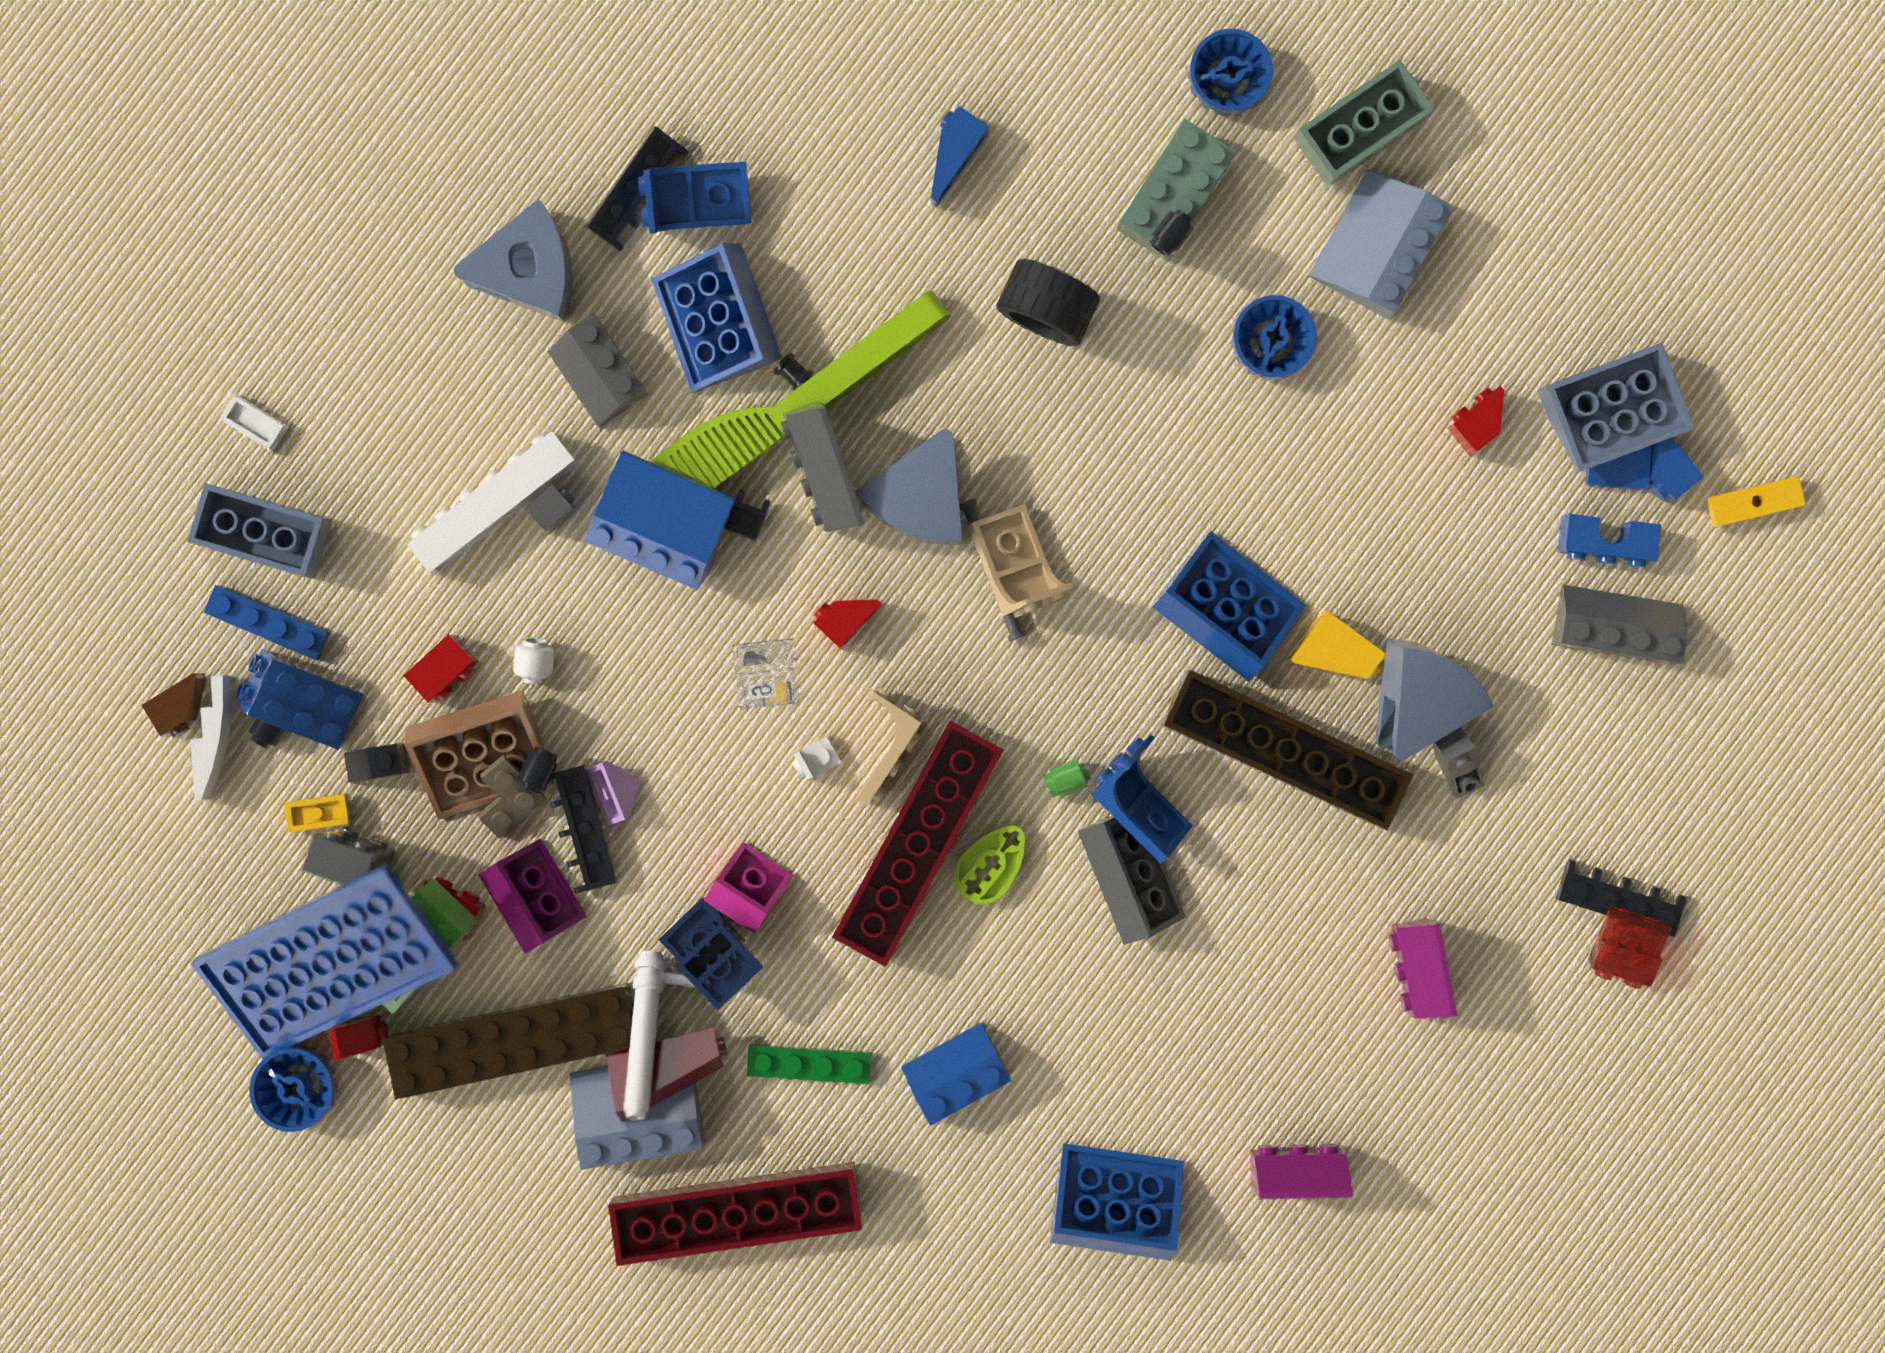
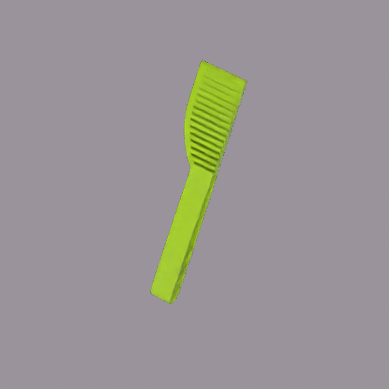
(737, 438)

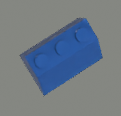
(955, 1074)

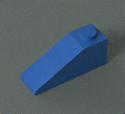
(958, 142)

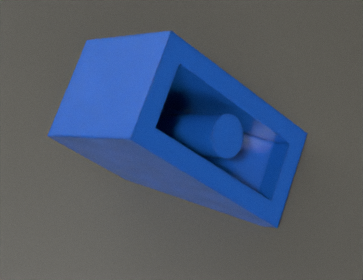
(1671, 471)

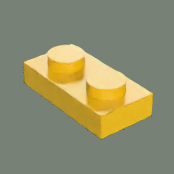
(317, 813)

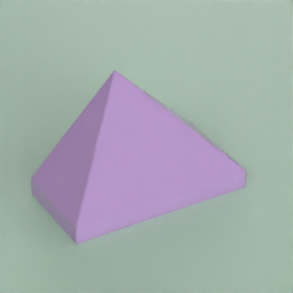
(614, 791)

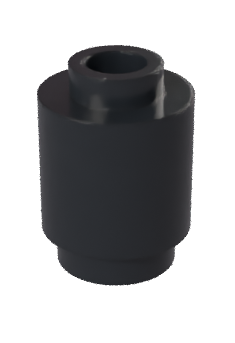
(1171, 233)
(265, 734)
(538, 769)

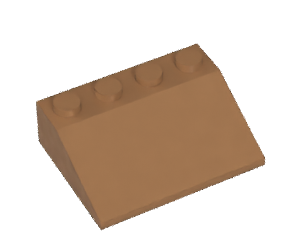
(462, 744)

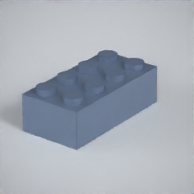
(259, 531)

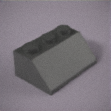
(597, 370)

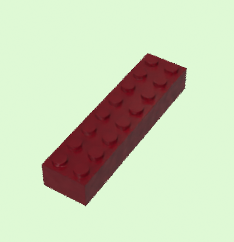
(917, 843)
(735, 1213)

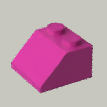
(748, 887)

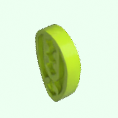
(1001, 878)

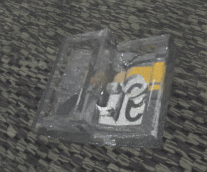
(766, 673)

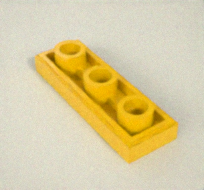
(1771, 498)

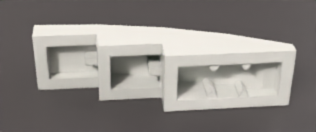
(210, 751)

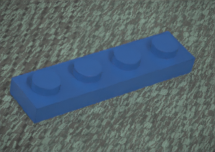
(266, 622)

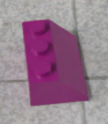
(532, 895)
(1422, 969)
(1300, 1172)

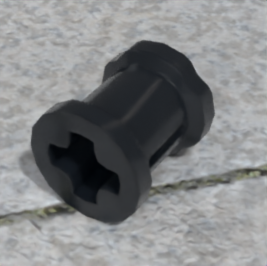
(793, 371)

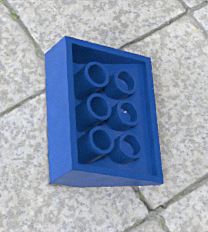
(716, 316)
(660, 520)
(1230, 606)
(1117, 1202)

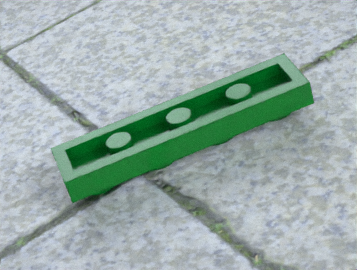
(808, 1063)

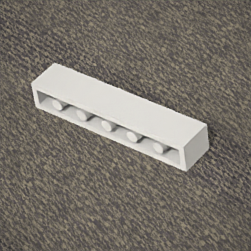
(492, 502)

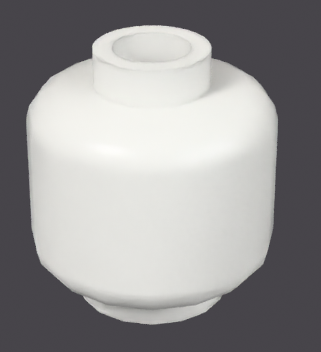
(533, 660)

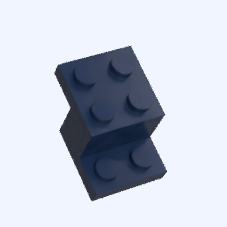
(711, 953)

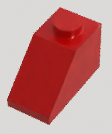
(844, 618)
(357, 1036)

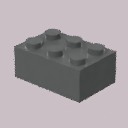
(345, 856)

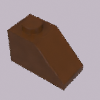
(176, 706)

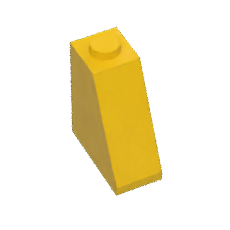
(1337, 649)

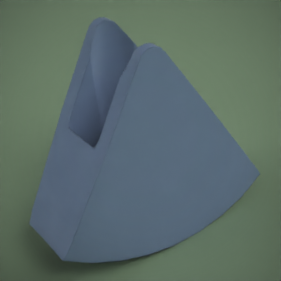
(524, 264)
(919, 493)
(1424, 698)

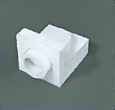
(816, 759)

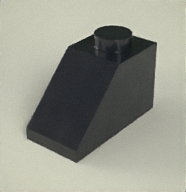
(376, 762)

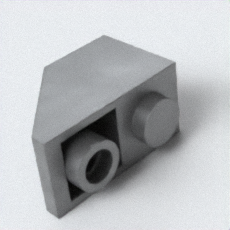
(1459, 762)

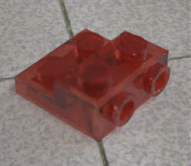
(1629, 947)

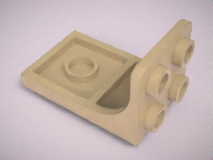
(1016, 562)
(905, 738)

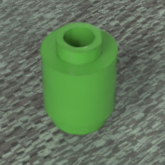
(1067, 778)

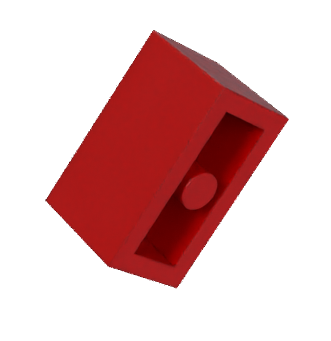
(442, 669)

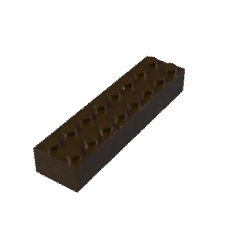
(1287, 749)
(510, 1041)

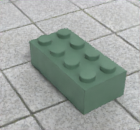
(1363, 123)
(1178, 181)

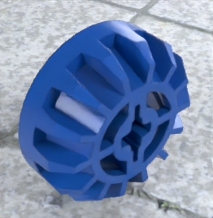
(1240, 54)
(1283, 312)
(273, 1085)

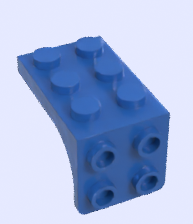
(695, 196)
(297, 700)
(1139, 804)

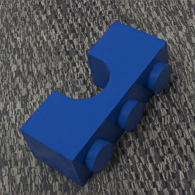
(1582, 538)

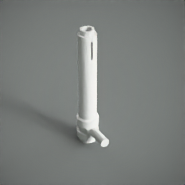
(647, 987)

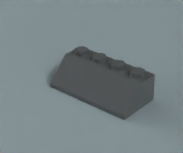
(822, 467)
(1620, 625)
(1131, 881)

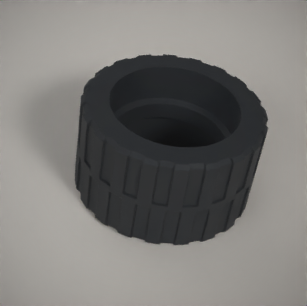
(1048, 302)

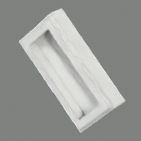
(253, 422)

